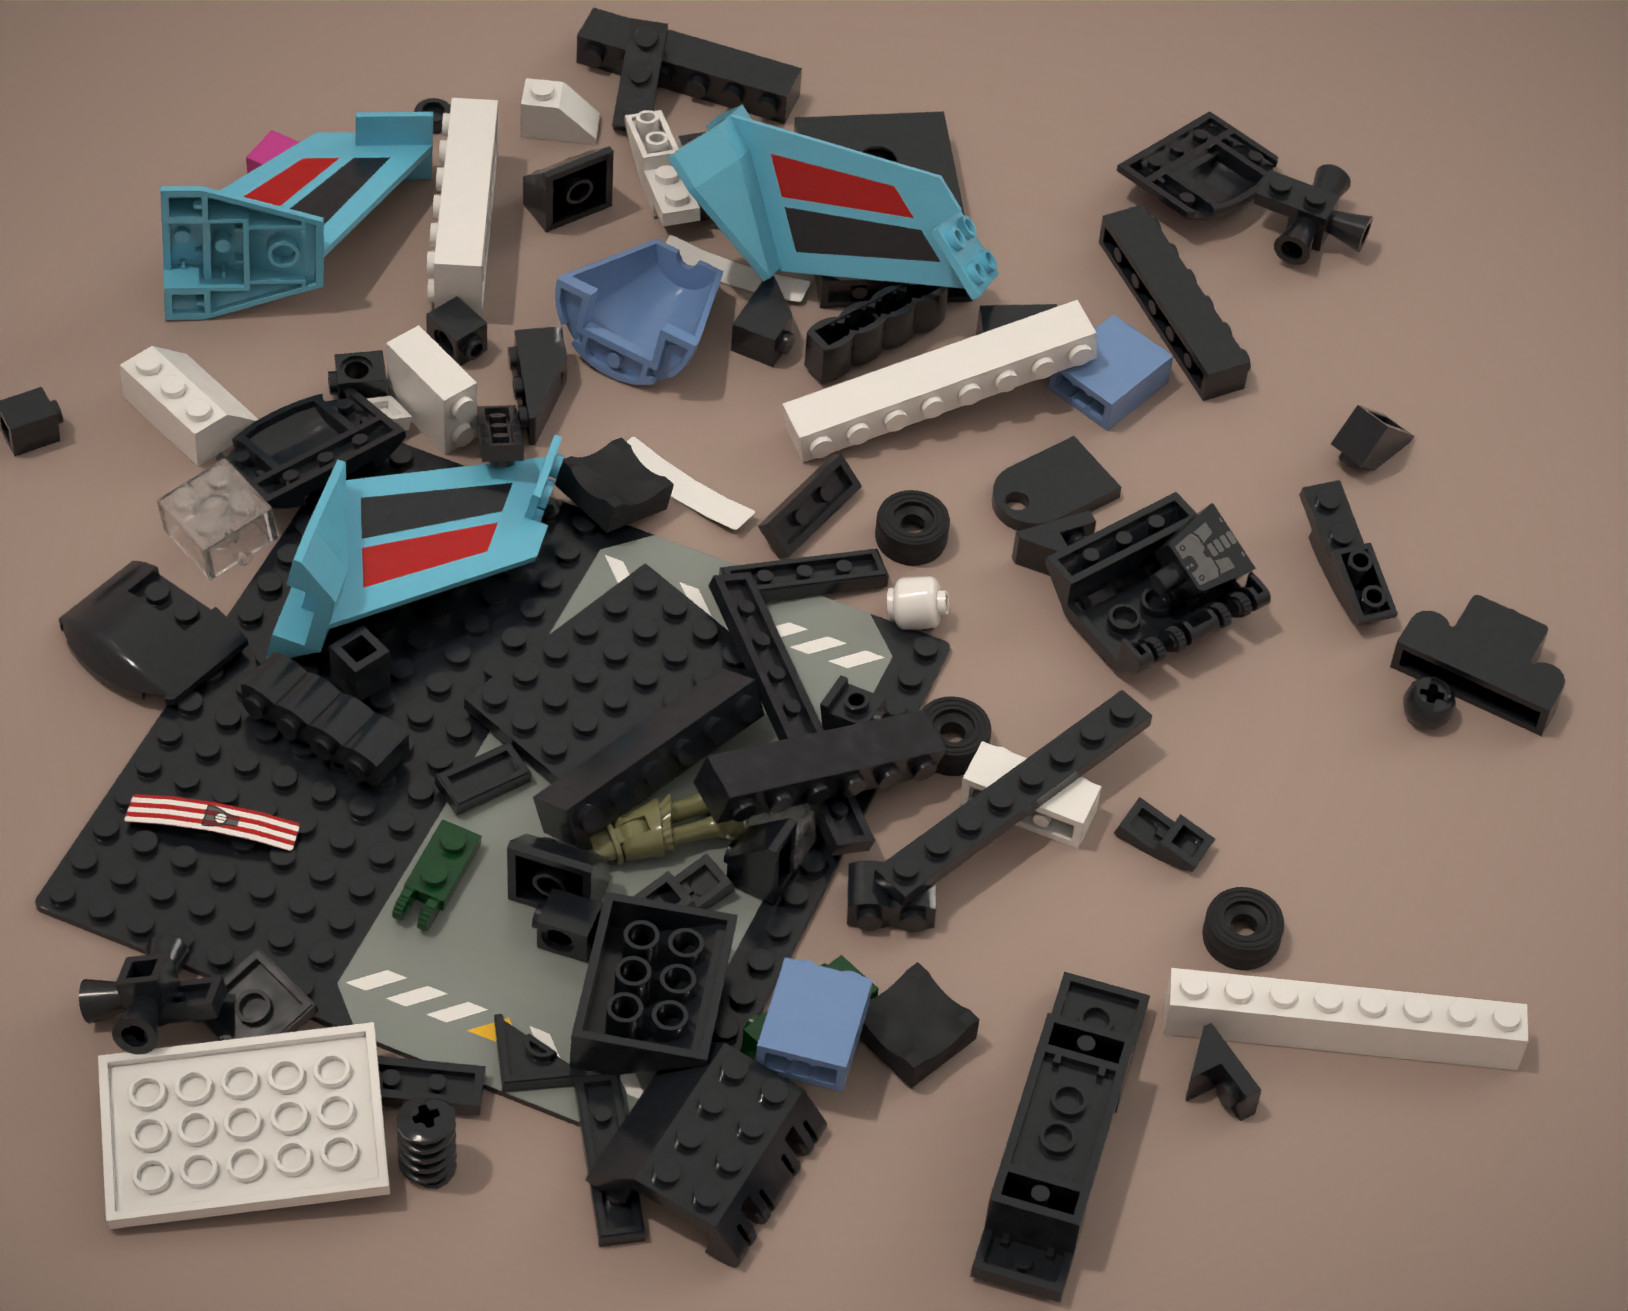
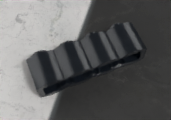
(871, 327)
(322, 716)

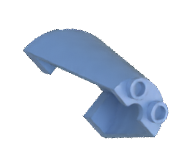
(638, 311)

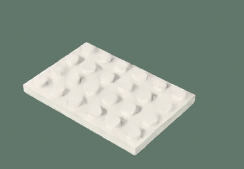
(242, 1125)

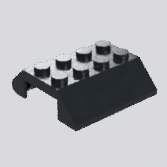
(1110, 595)
(713, 1146)

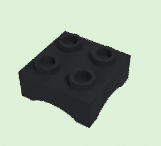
(613, 486)
(917, 1026)

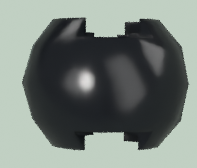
(1429, 703)

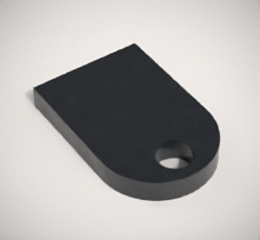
(1053, 486)

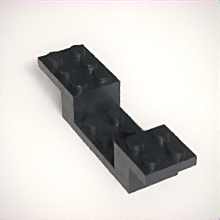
(1059, 1137)

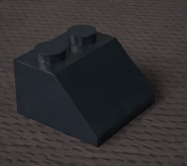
(570, 188)
(543, 864)

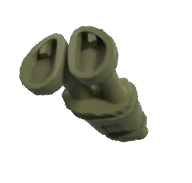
(650, 830)

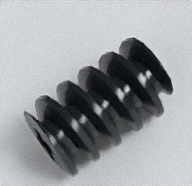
(427, 1141)

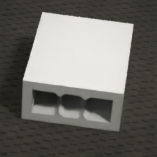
(432, 389)

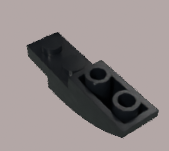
(1344, 557)

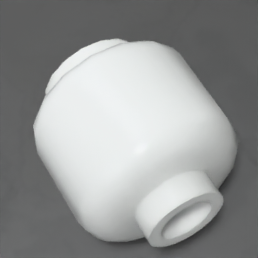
(917, 603)

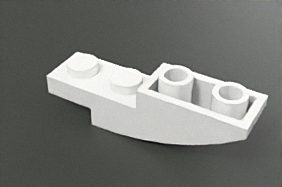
(664, 190)

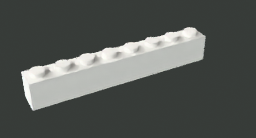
(940, 381)
(1347, 1019)

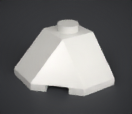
(557, 113)

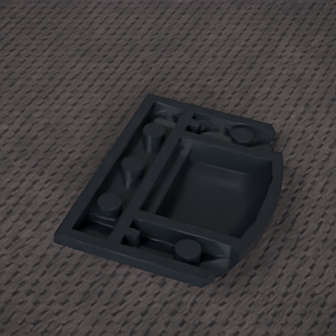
(1201, 168)
(299, 445)
(149, 635)

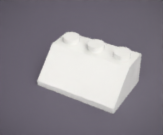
(183, 402)

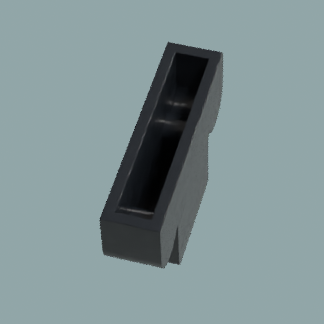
(1485, 661)

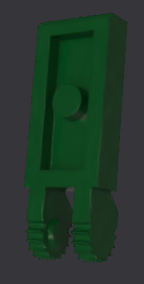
(438, 872)

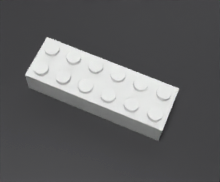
(464, 204)

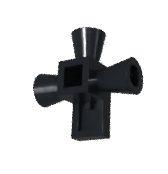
(1311, 212)
(151, 995)

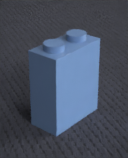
(1119, 380)
(814, 1023)

